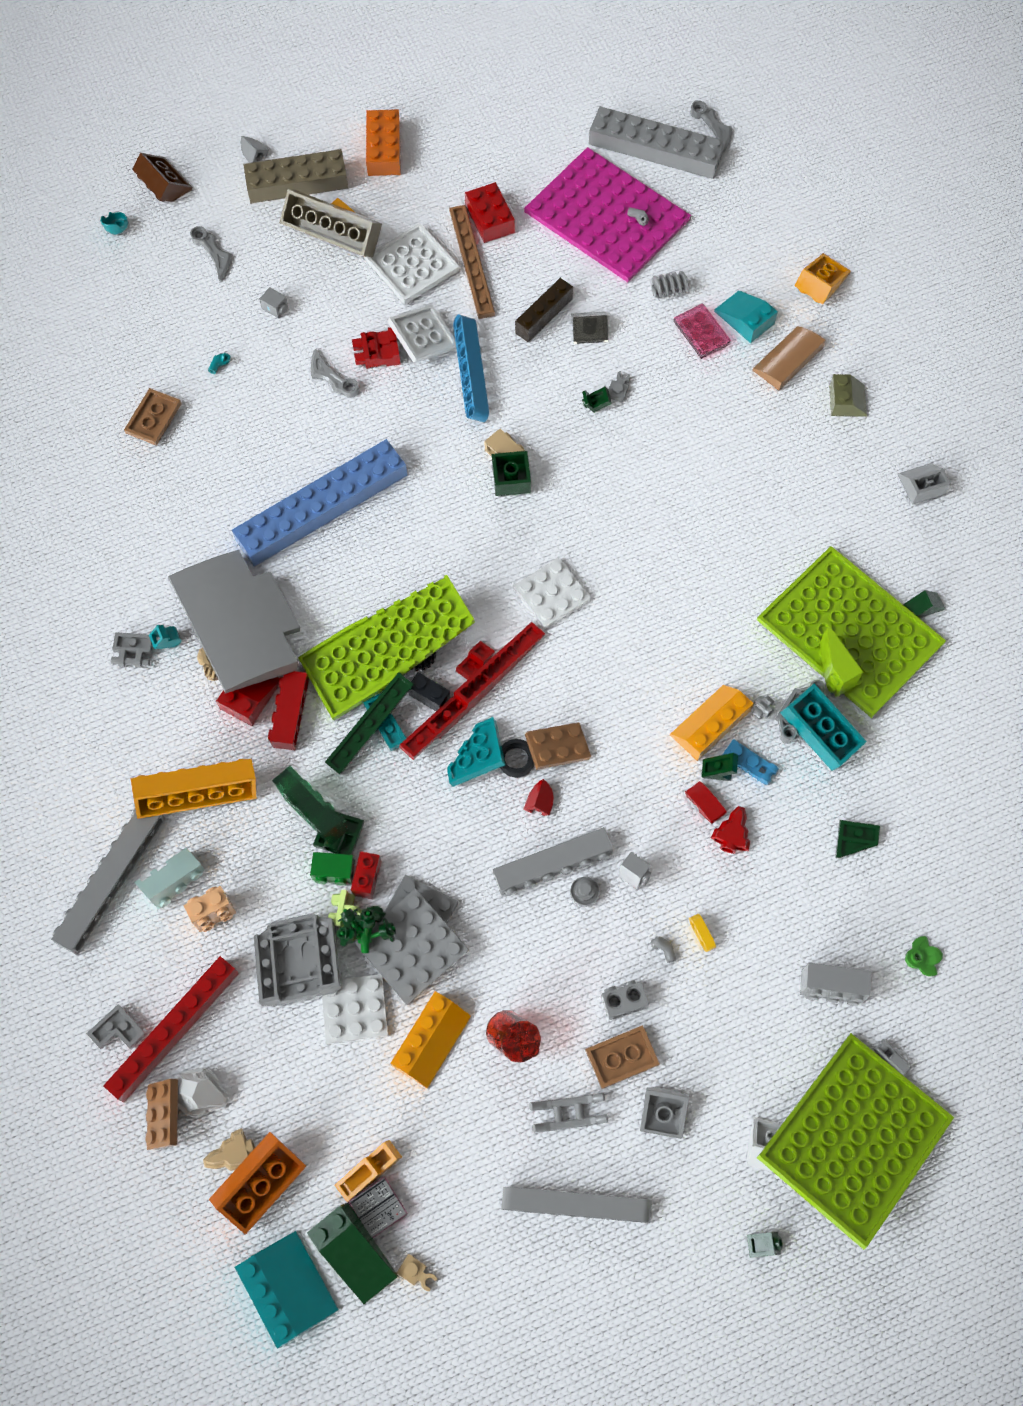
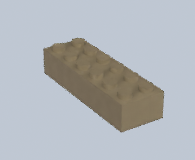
(303, 173)
(330, 223)

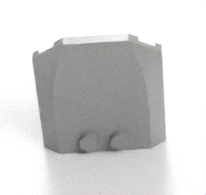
(296, 960)

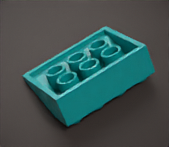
(286, 1289)

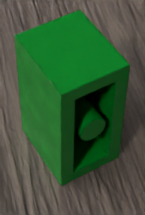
(332, 868)

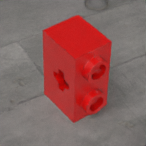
(366, 875)

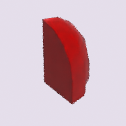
(540, 798)

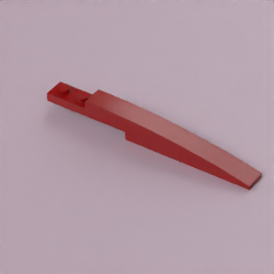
(472, 691)

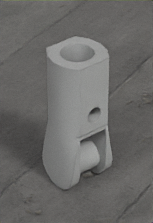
(894, 1060)

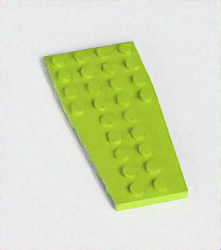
(375, 648)

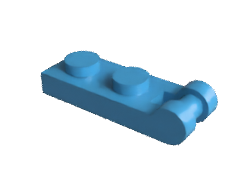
(752, 763)

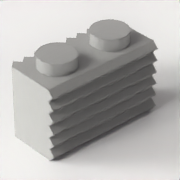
(635, 871)

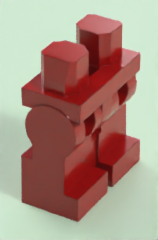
(377, 348)

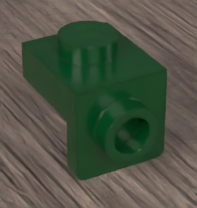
(597, 399)

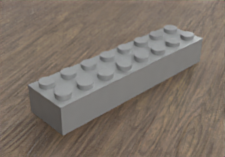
(656, 142)

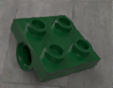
(347, 842)

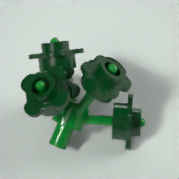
(361, 927)

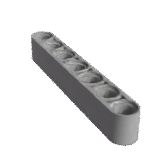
(576, 1204)

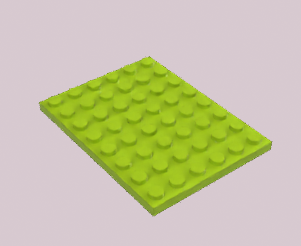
(869, 622)
(856, 1140)

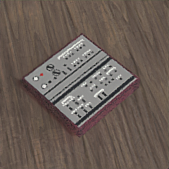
(378, 1207)

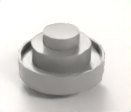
(584, 891)

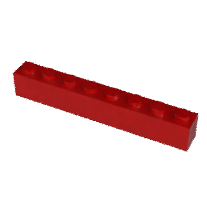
(171, 1029)

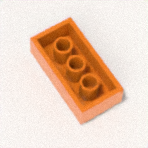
(383, 142)
(257, 1183)

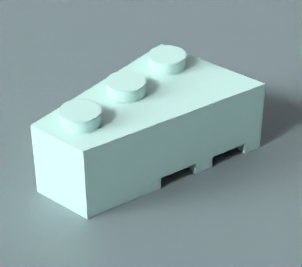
(171, 878)

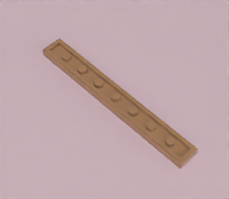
(472, 262)

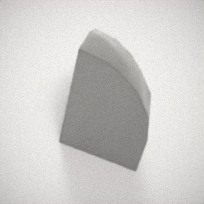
(252, 149)

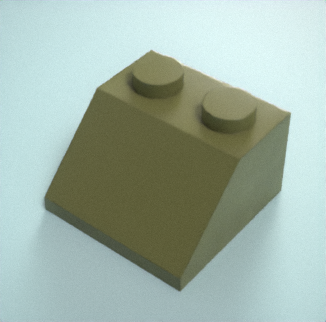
(847, 396)

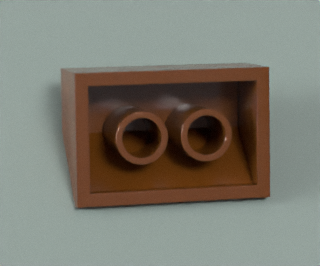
(161, 177)

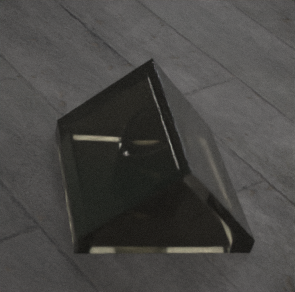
(589, 327)

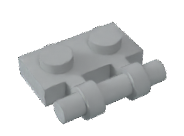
(134, 644)

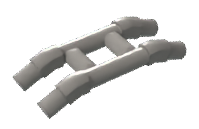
(557, 1105)

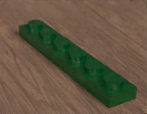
(369, 723)

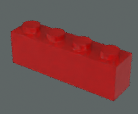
(289, 710)

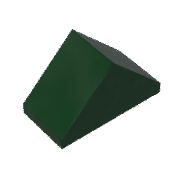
(925, 604)

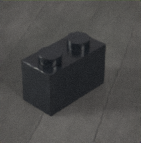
(429, 692)

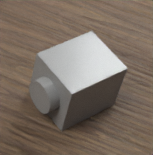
(274, 302)

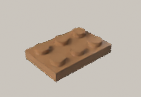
(152, 416)
(557, 745)
(622, 1057)
(162, 1114)

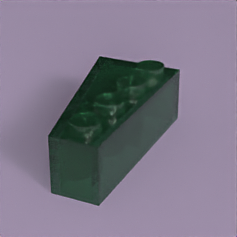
(310, 805)

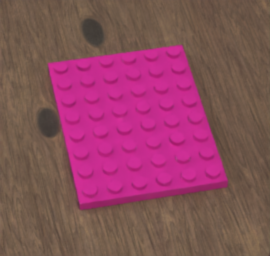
(590, 211)

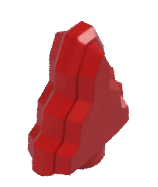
(733, 832)

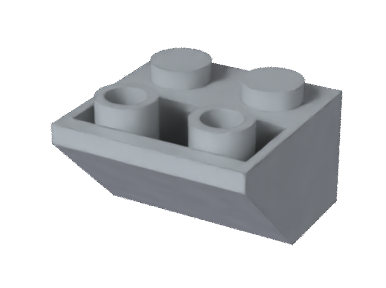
(924, 482)

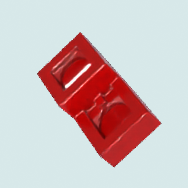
(475, 660)
(706, 802)

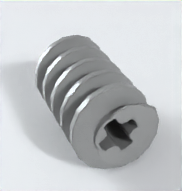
(669, 282)

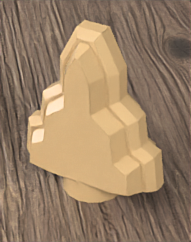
(231, 1152)

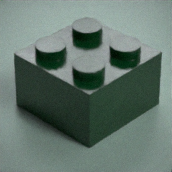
(511, 473)

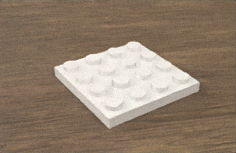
(412, 263)

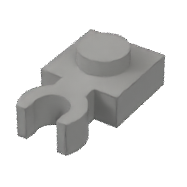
(619, 388)

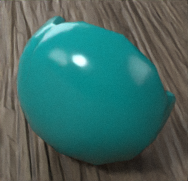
(115, 222)

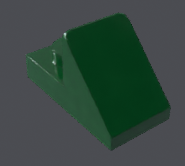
(720, 767)

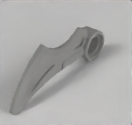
(708, 115)
(219, 257)
(321, 370)

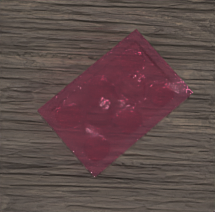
(702, 331)

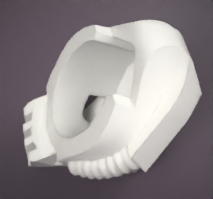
(200, 1092)

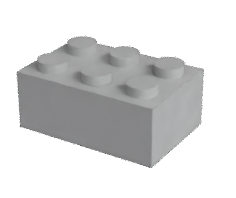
(835, 983)

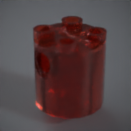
(513, 1036)

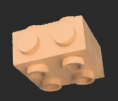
(209, 909)

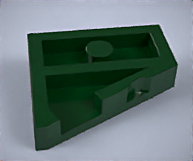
(855, 837)

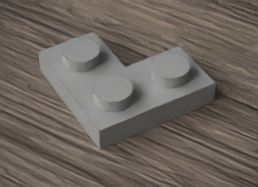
(115, 1024)

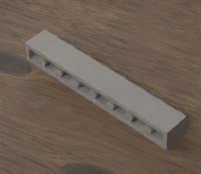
(106, 882)

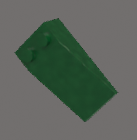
(352, 1253)

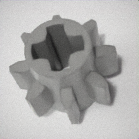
(763, 707)

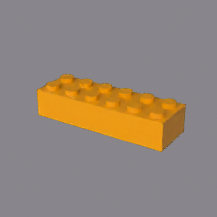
(193, 788)

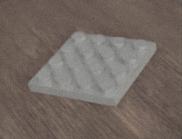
(421, 948)

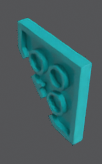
(478, 754)

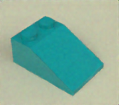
(747, 315)

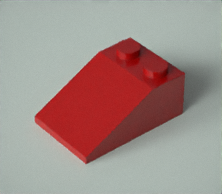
(249, 701)

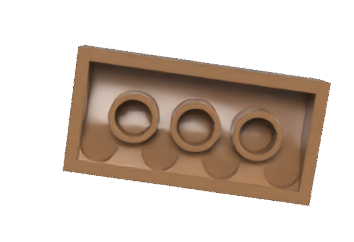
(789, 357)

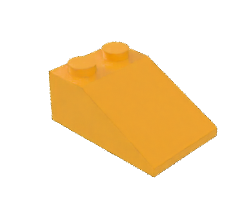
(821, 278)

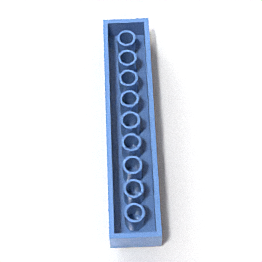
(319, 502)

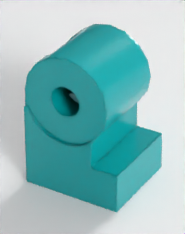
(168, 637)

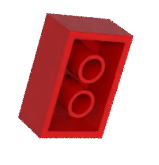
(490, 212)

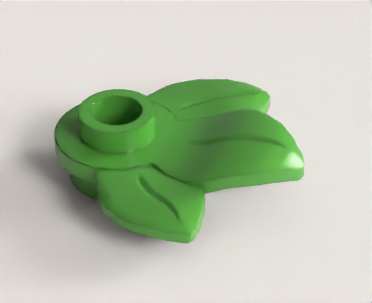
(927, 956)

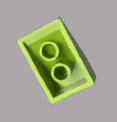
(839, 667)

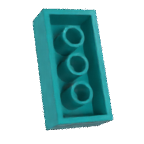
(823, 727)

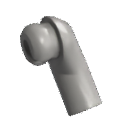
(640, 215)
(664, 945)

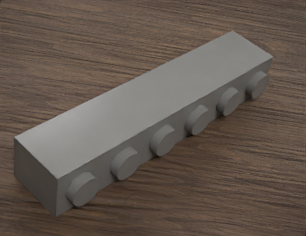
(553, 861)

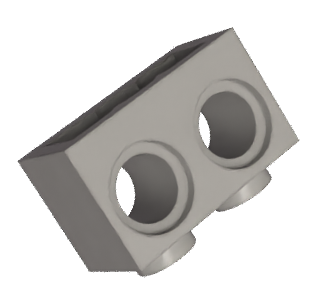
(626, 1005)

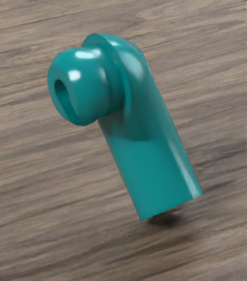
(217, 361)

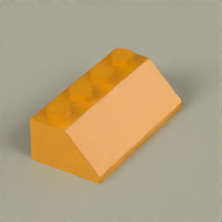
(712, 721)
(430, 1040)

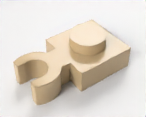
(413, 1271)

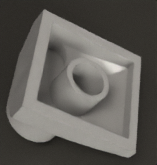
(664, 1112)

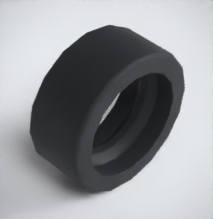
(519, 772)

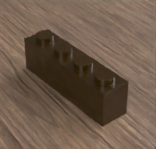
(544, 309)

